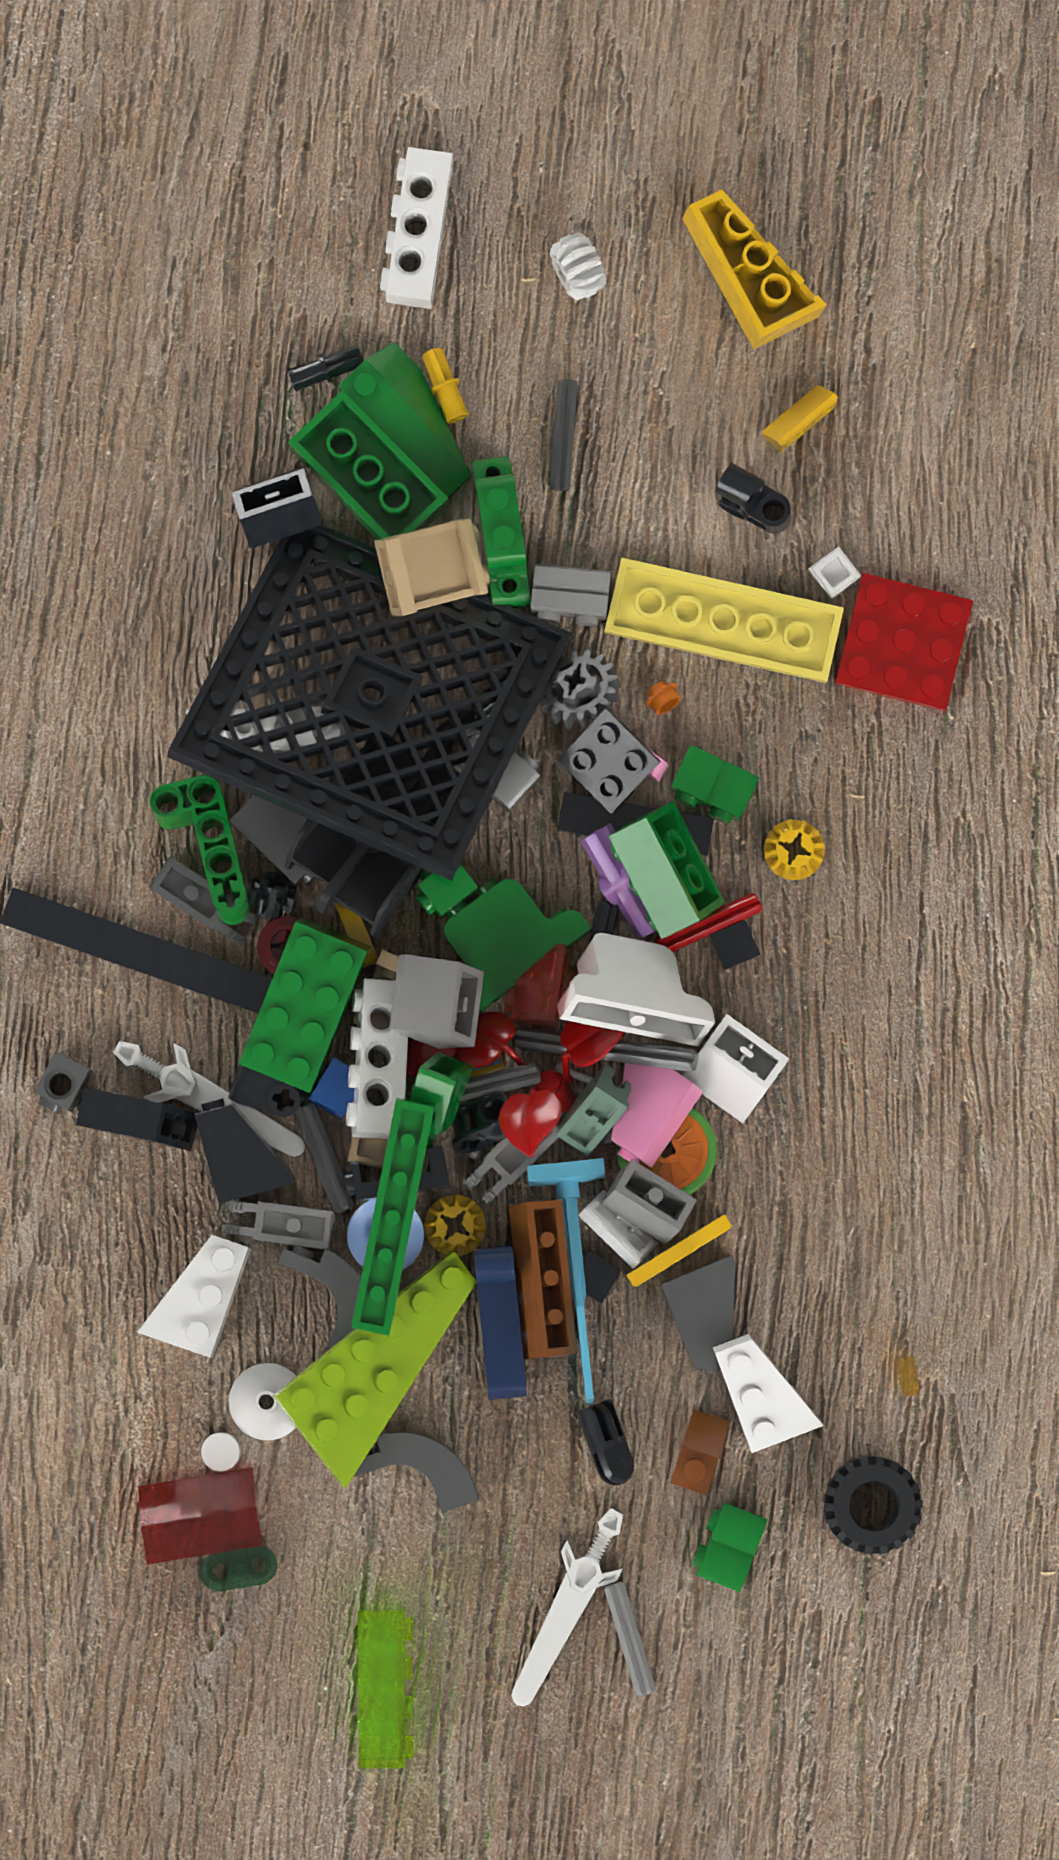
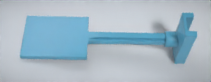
(567, 1178)

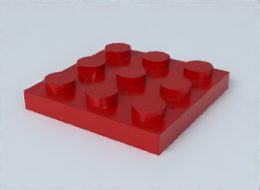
(904, 642)

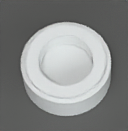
(221, 1451)

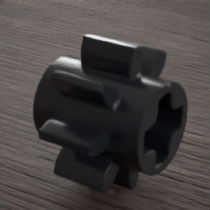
(272, 895)

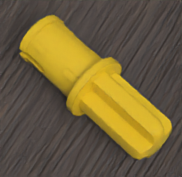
(445, 385)

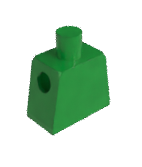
(442, 1084)

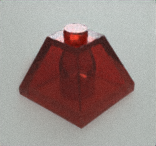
(539, 990)

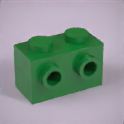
(442, 895)

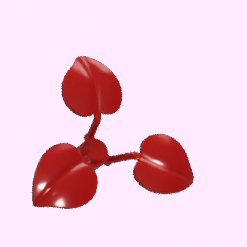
(533, 1116)

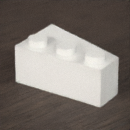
(200, 1299)

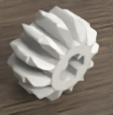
(578, 266)

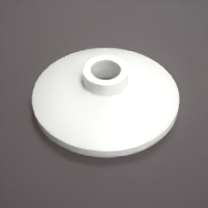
(245, 1406)

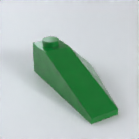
(402, 405)

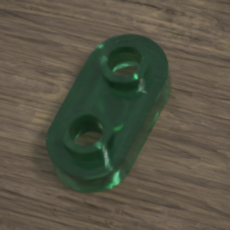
(239, 1568)

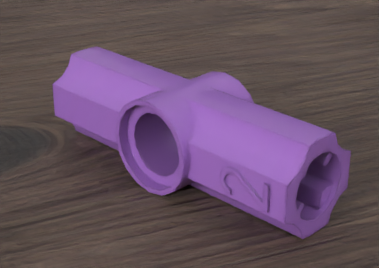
(615, 880)

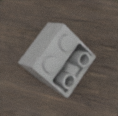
(436, 1001)

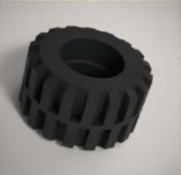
(907, 1505)

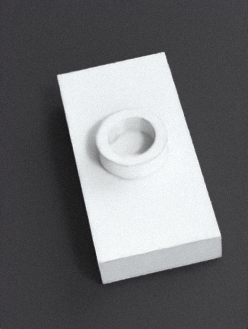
(622, 1236)

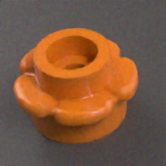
(663, 697)

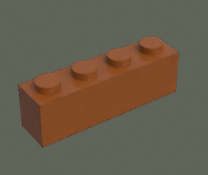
(542, 1279)

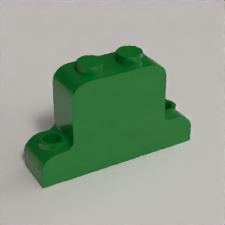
(501, 531)
(507, 935)

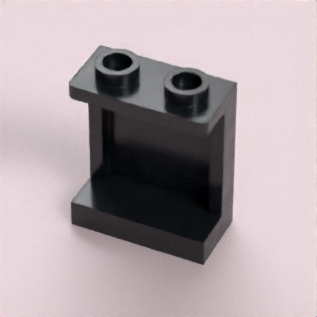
(432, 1180)

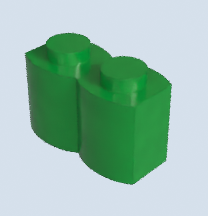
(713, 784)
(730, 1546)

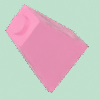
(656, 1110)

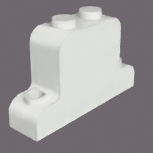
(635, 991)

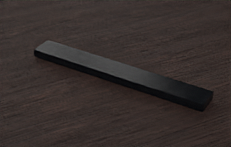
(135, 950)

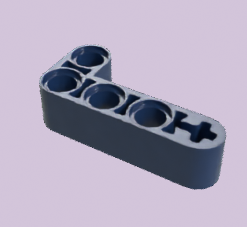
(500, 1322)

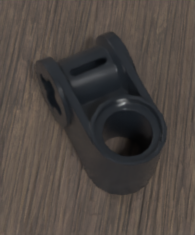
(262, 1092)
(478, 1123)

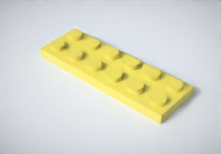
(724, 620)

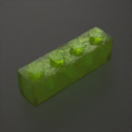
(382, 1688)

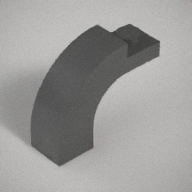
(337, 1276)
(435, 1460)

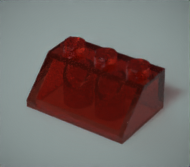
(200, 1516)

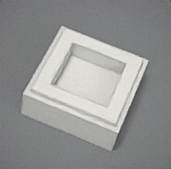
(834, 573)

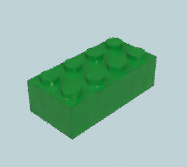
(367, 470)
(305, 1005)

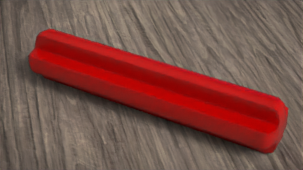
(715, 921)

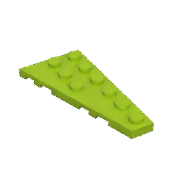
(360, 1381)

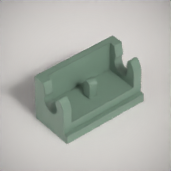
(594, 1111)

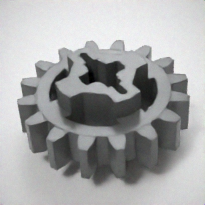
(581, 691)

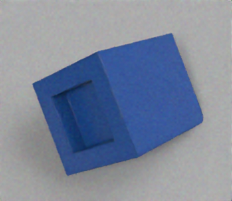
(332, 1089)

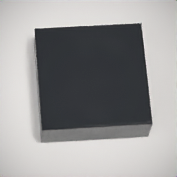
(734, 945)
(598, 1276)

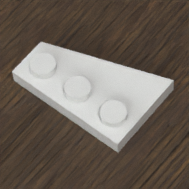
(761, 1396)

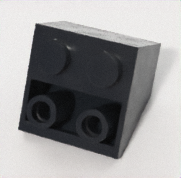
(277, 507)

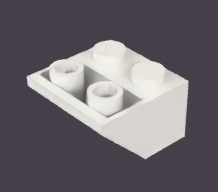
(736, 1068)

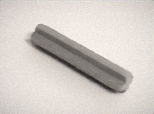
(629, 1639)

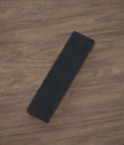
(586, 814)

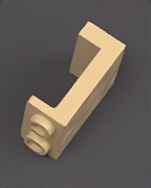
(432, 566)

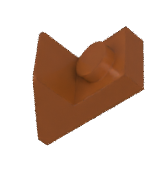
(700, 1452)

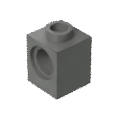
(62, 1066)

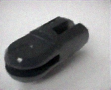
(607, 1442)

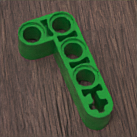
(212, 850)

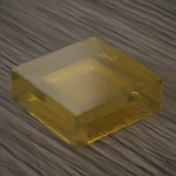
(907, 1376)

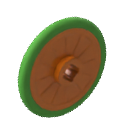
(693, 1157)

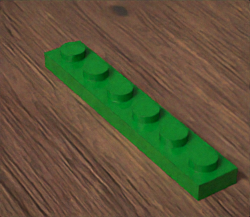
(392, 1216)

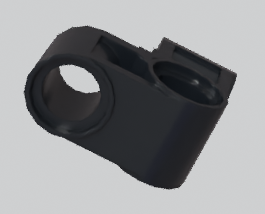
(747, 499)

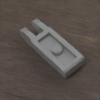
(508, 1163)
(285, 1224)

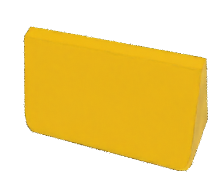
(800, 418)

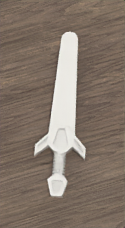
(193, 1089)
(571, 1599)

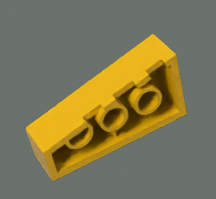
(752, 276)

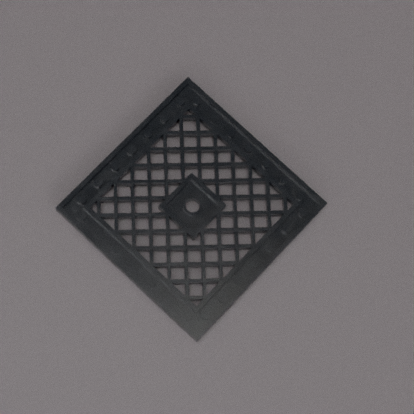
(339, 806)

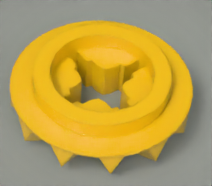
(777, 856)
(473, 1222)

